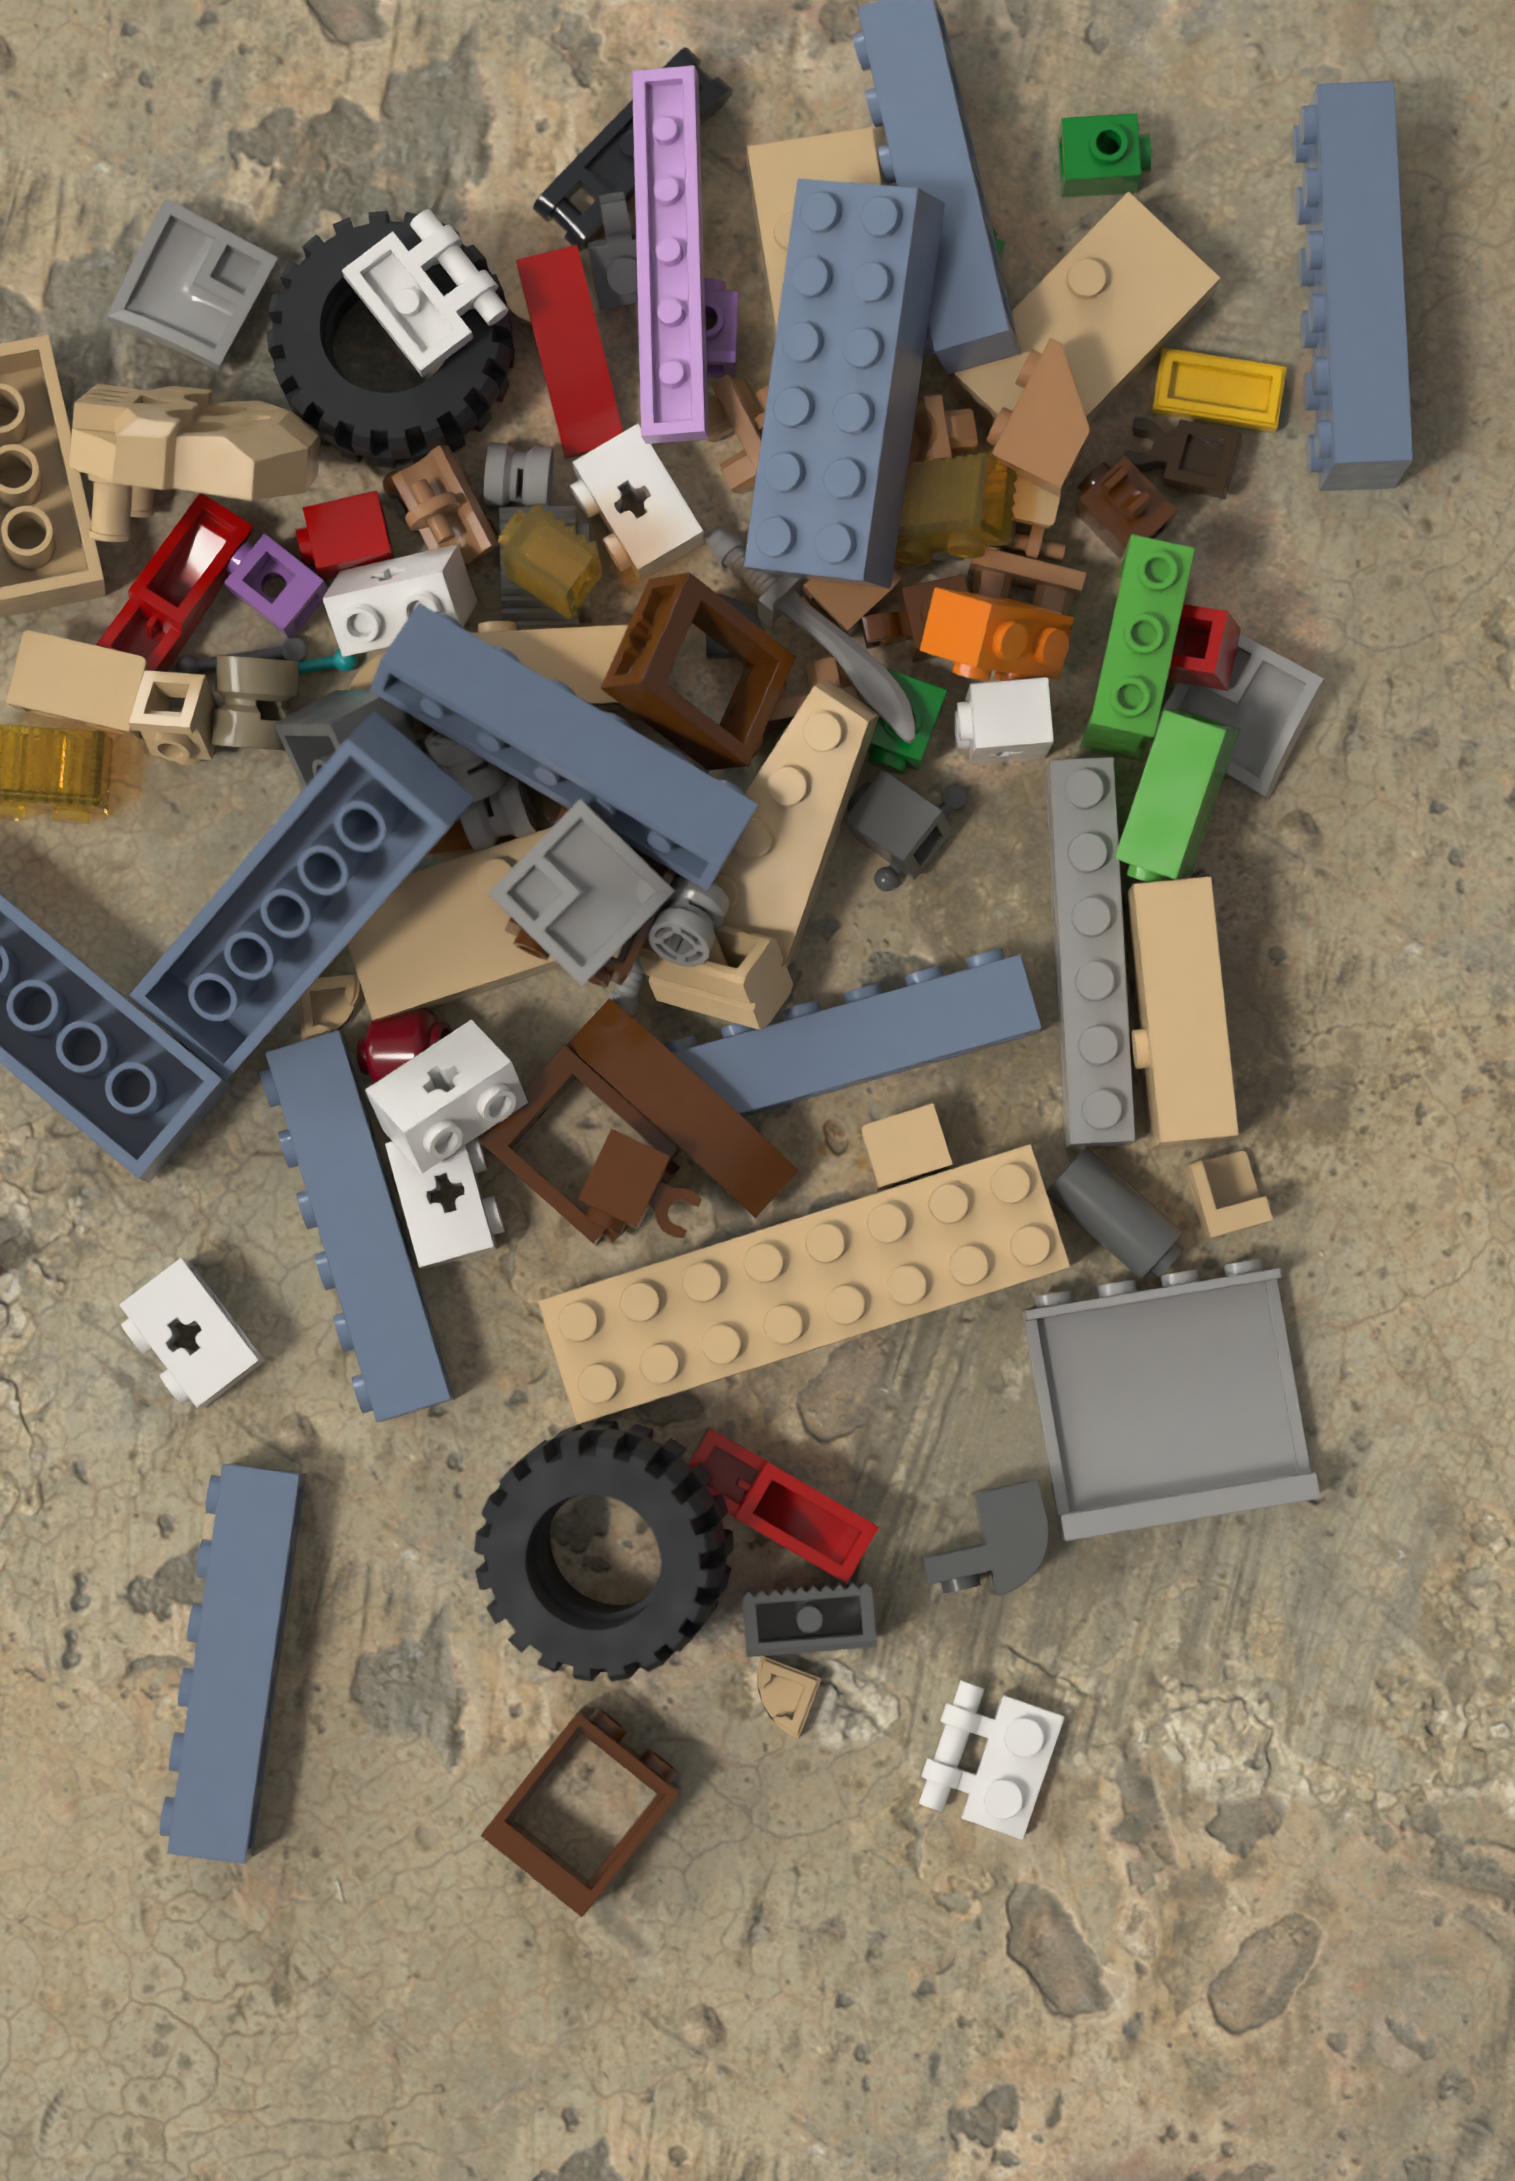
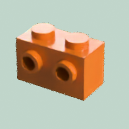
(996, 636)

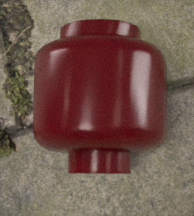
(397, 1040)

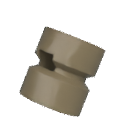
(254, 700)

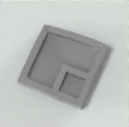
(192, 286)
(1266, 700)
(581, 892)

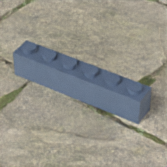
(934, 151)
(562, 745)
(867, 1036)
(358, 1227)
(234, 1663)

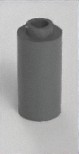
(1116, 1215)

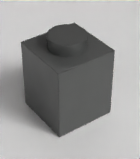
(897, 823)

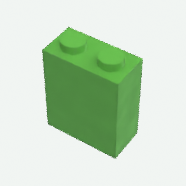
(1176, 796)

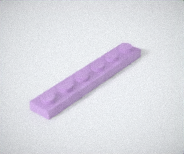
(670, 255)

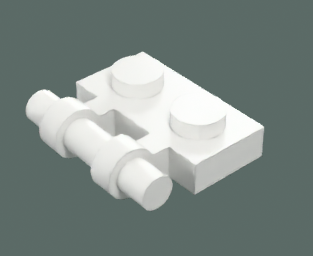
(408, 302)
(1009, 1768)

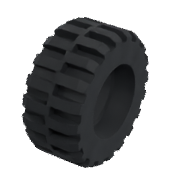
(368, 421)
(543, 1603)

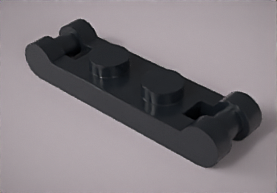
(608, 162)

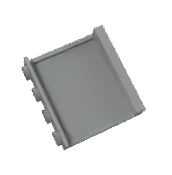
(1168, 1401)

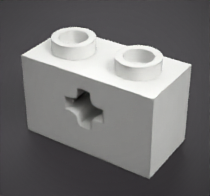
(632, 467)
(376, 599)
(1005, 721)
(446, 1096)
(434, 1231)
(186, 1298)

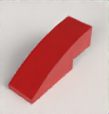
(570, 349)
(178, 584)
(784, 1506)

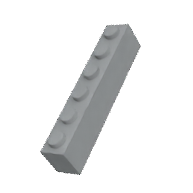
(1089, 953)

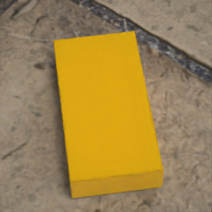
(1218, 390)

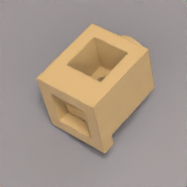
(175, 732)

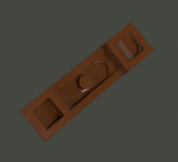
(683, 1107)

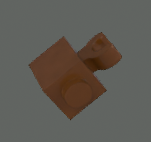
(1121, 504)
(910, 622)
(629, 1182)

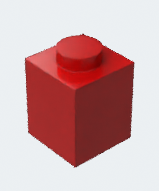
(344, 534)
(1204, 648)

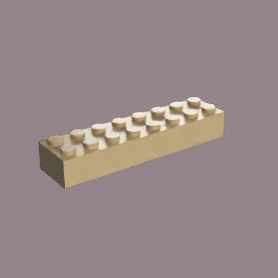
(803, 1284)

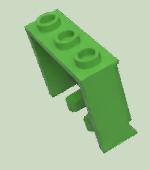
(1139, 647)

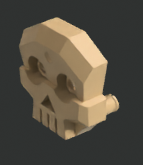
(184, 441)

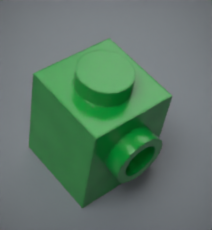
(1102, 155)
(887, 747)

